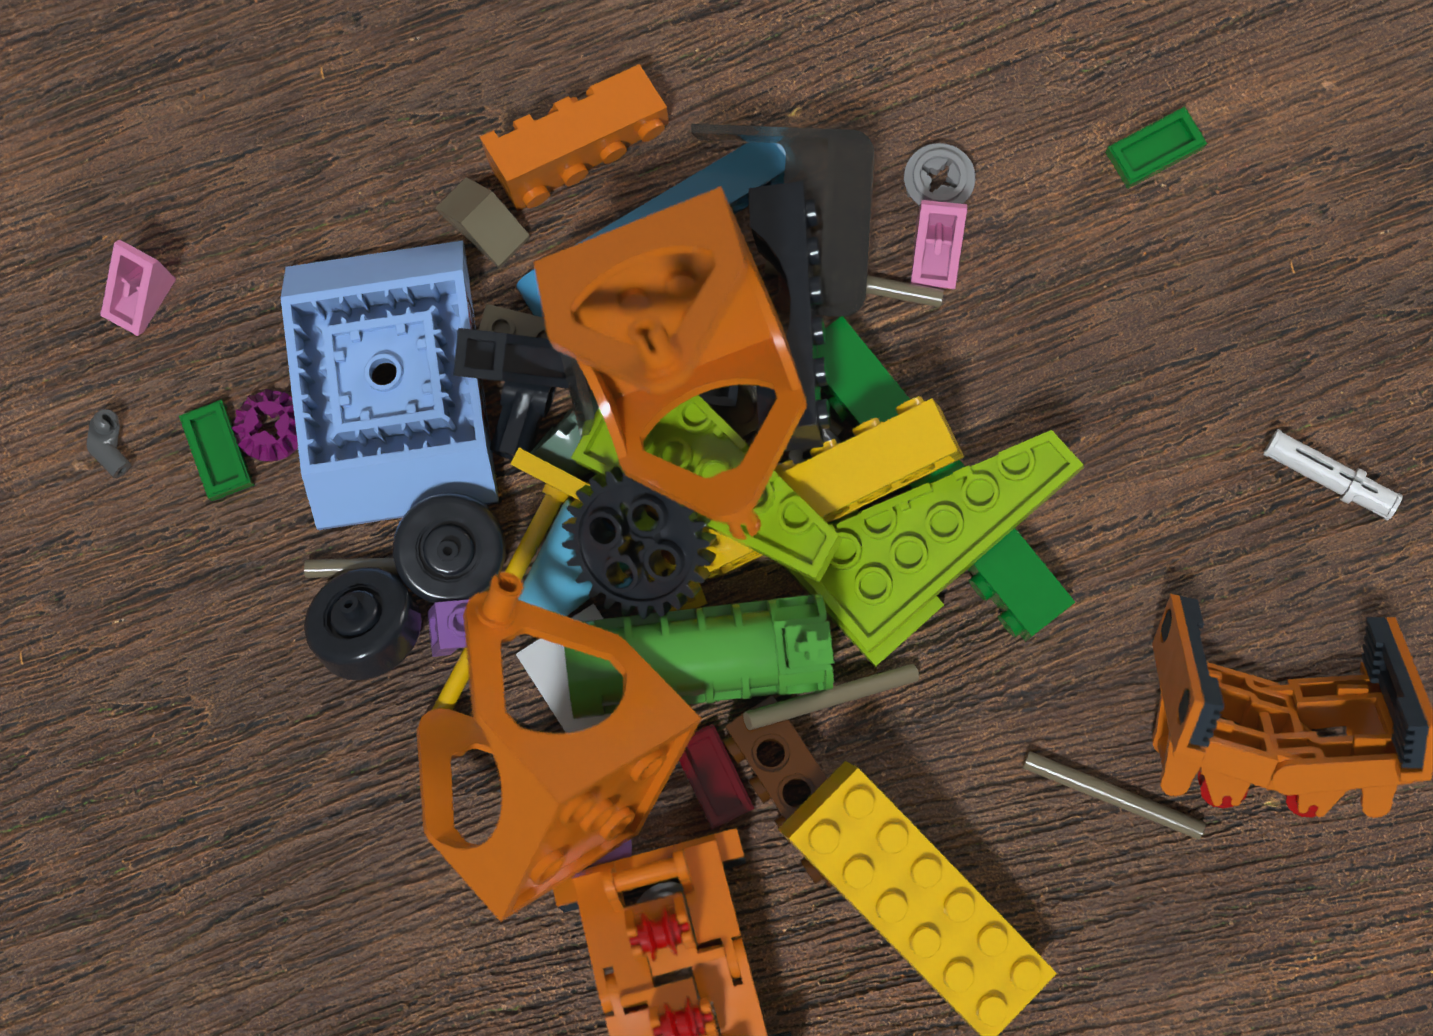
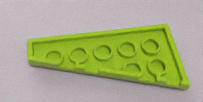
(706, 445)
(925, 538)

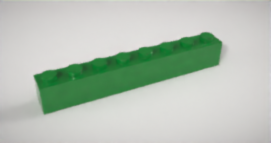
(1010, 570)

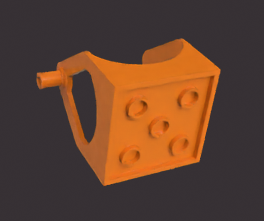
(664, 318)
(561, 793)

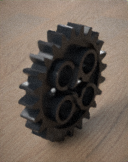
(601, 550)

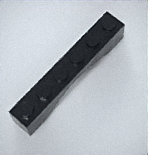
(782, 233)
(531, 362)

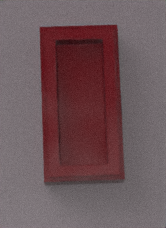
(714, 778)

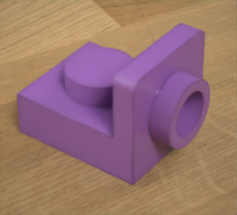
(447, 627)

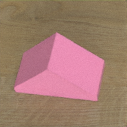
(938, 244)
(134, 288)

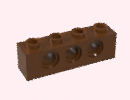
(770, 781)

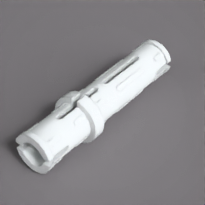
(1335, 476)

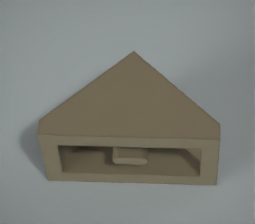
(483, 221)

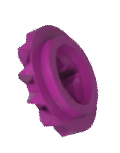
(263, 445)

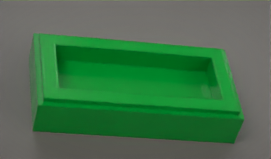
(1156, 147)
(216, 450)

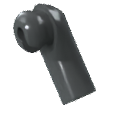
(103, 442)

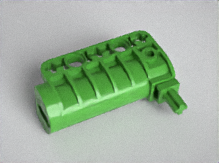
(713, 653)

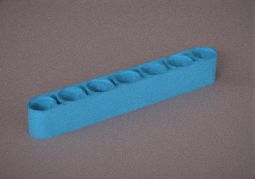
(744, 168)

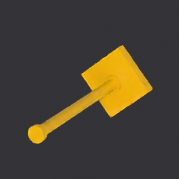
(558, 489)

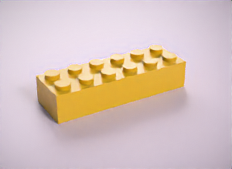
(859, 470)
(917, 900)

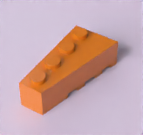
(575, 137)

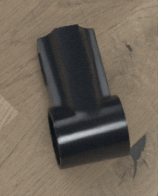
(520, 417)

